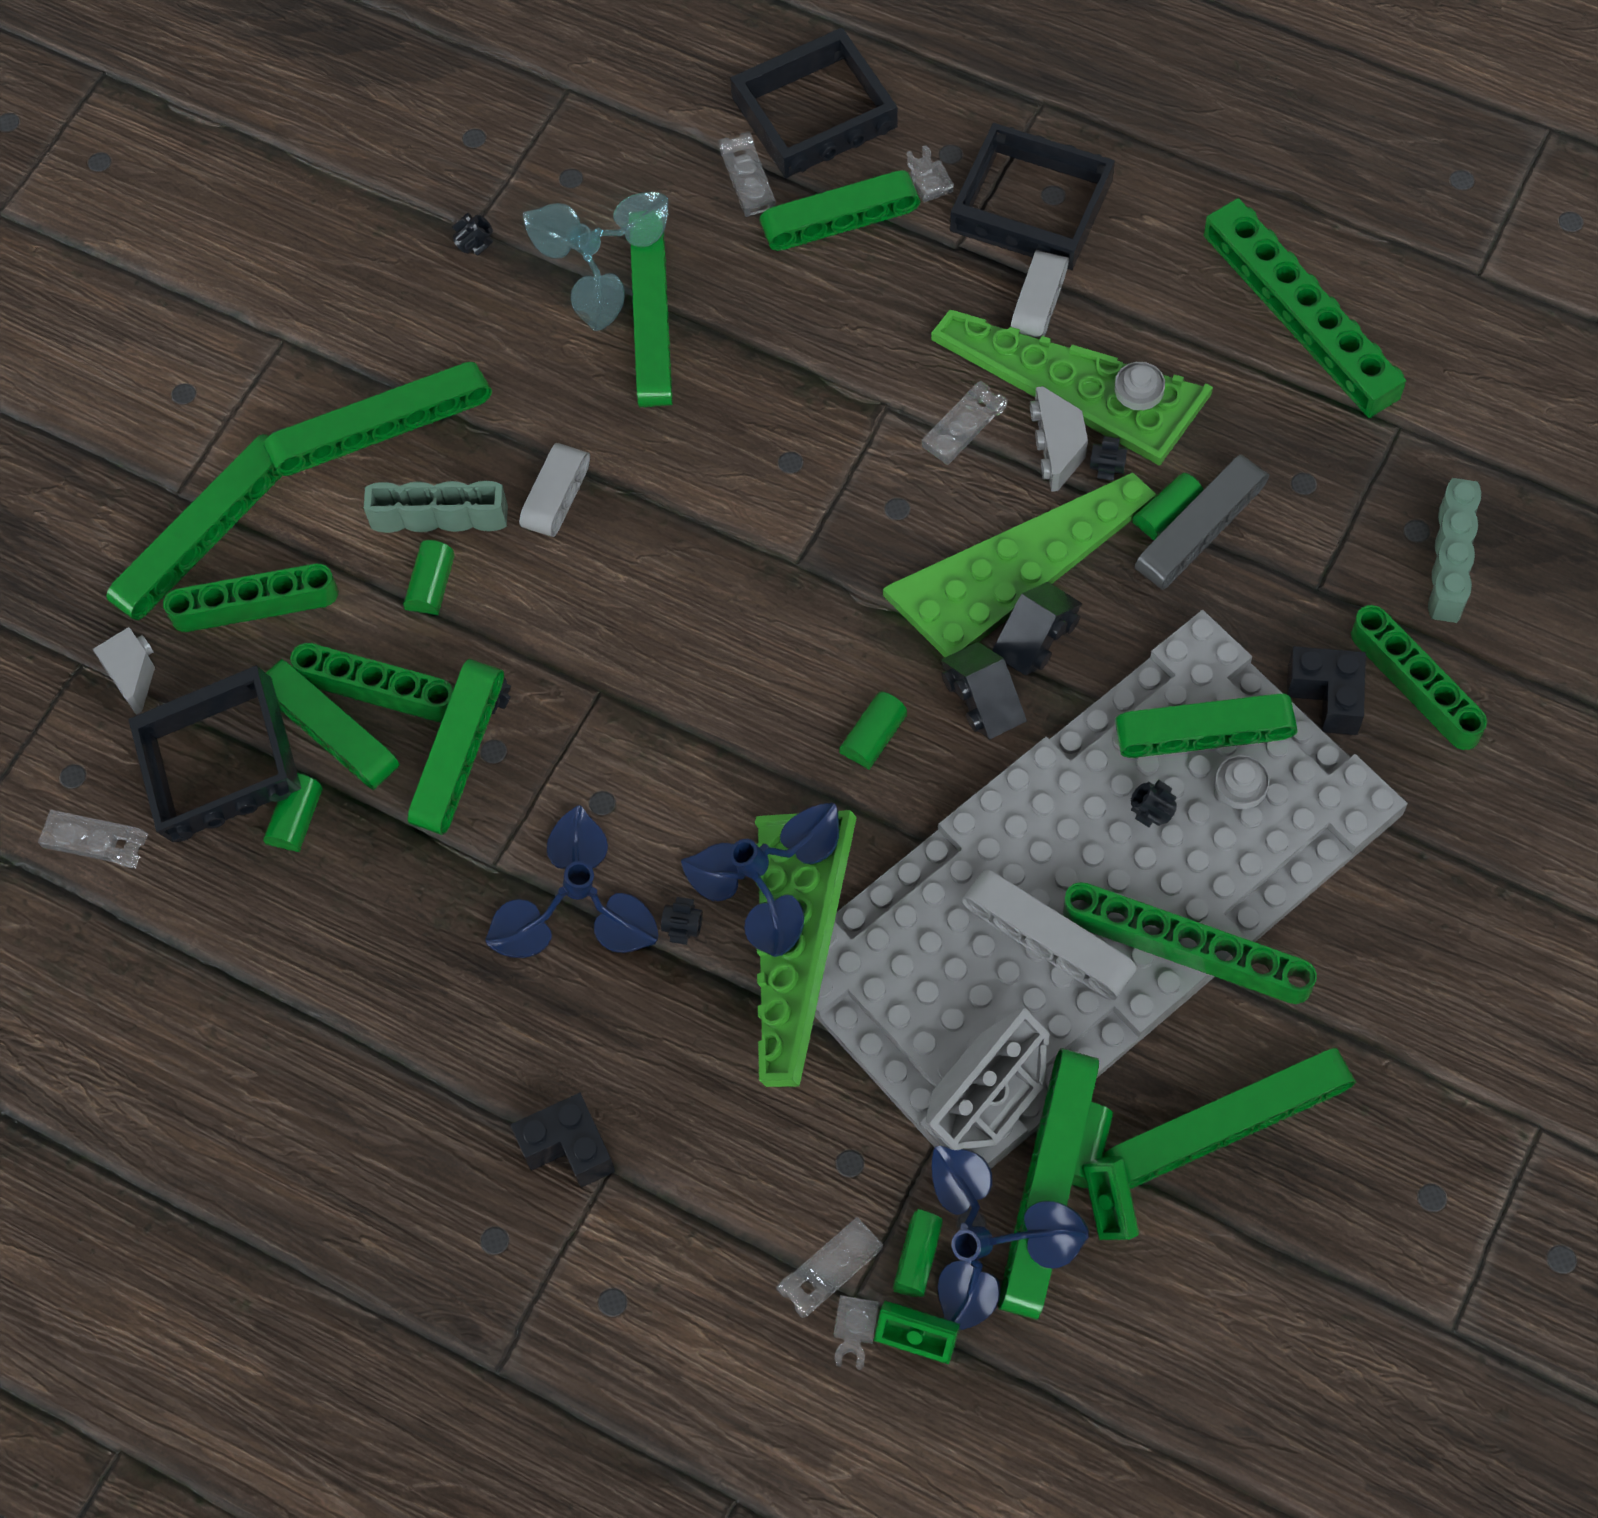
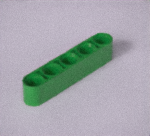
(839, 210)
(235, 591)
(363, 671)
(1419, 692)
(1205, 725)
(331, 726)
(455, 746)

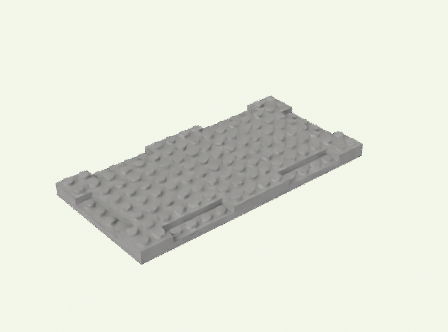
(923, 976)

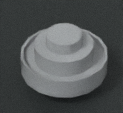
(1139, 385)
(1242, 782)

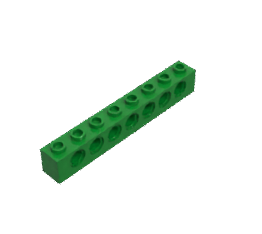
(1266, 278)

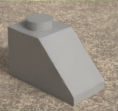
(128, 665)

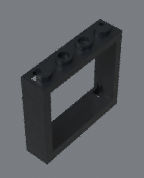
(796, 65)
(1044, 153)
(196, 707)

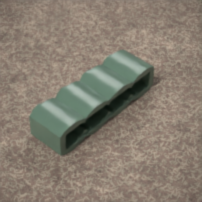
(443, 506)
(1454, 550)

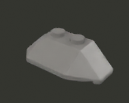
(990, 1083)

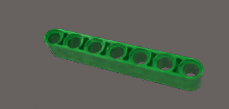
(651, 325)
(377, 418)
(194, 531)
(1207, 938)
(1233, 1117)
(1049, 1174)

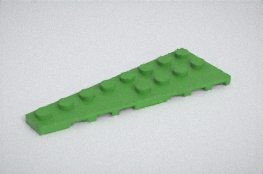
(1078, 377)
(979, 587)
(794, 980)

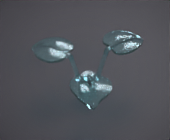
(558, 229)

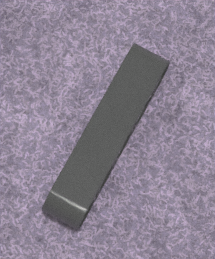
(1201, 522)

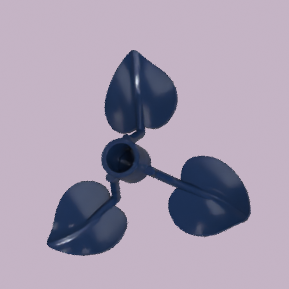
(577, 846)
(779, 923)
(1053, 1232)

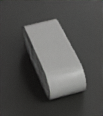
(1039, 294)
(554, 489)

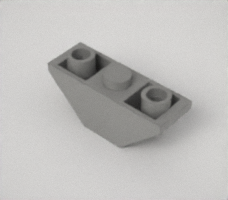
(1060, 436)

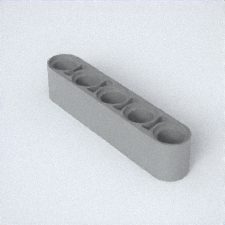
(1049, 934)

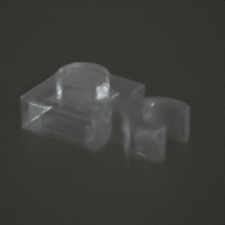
(929, 178)
(855, 1324)

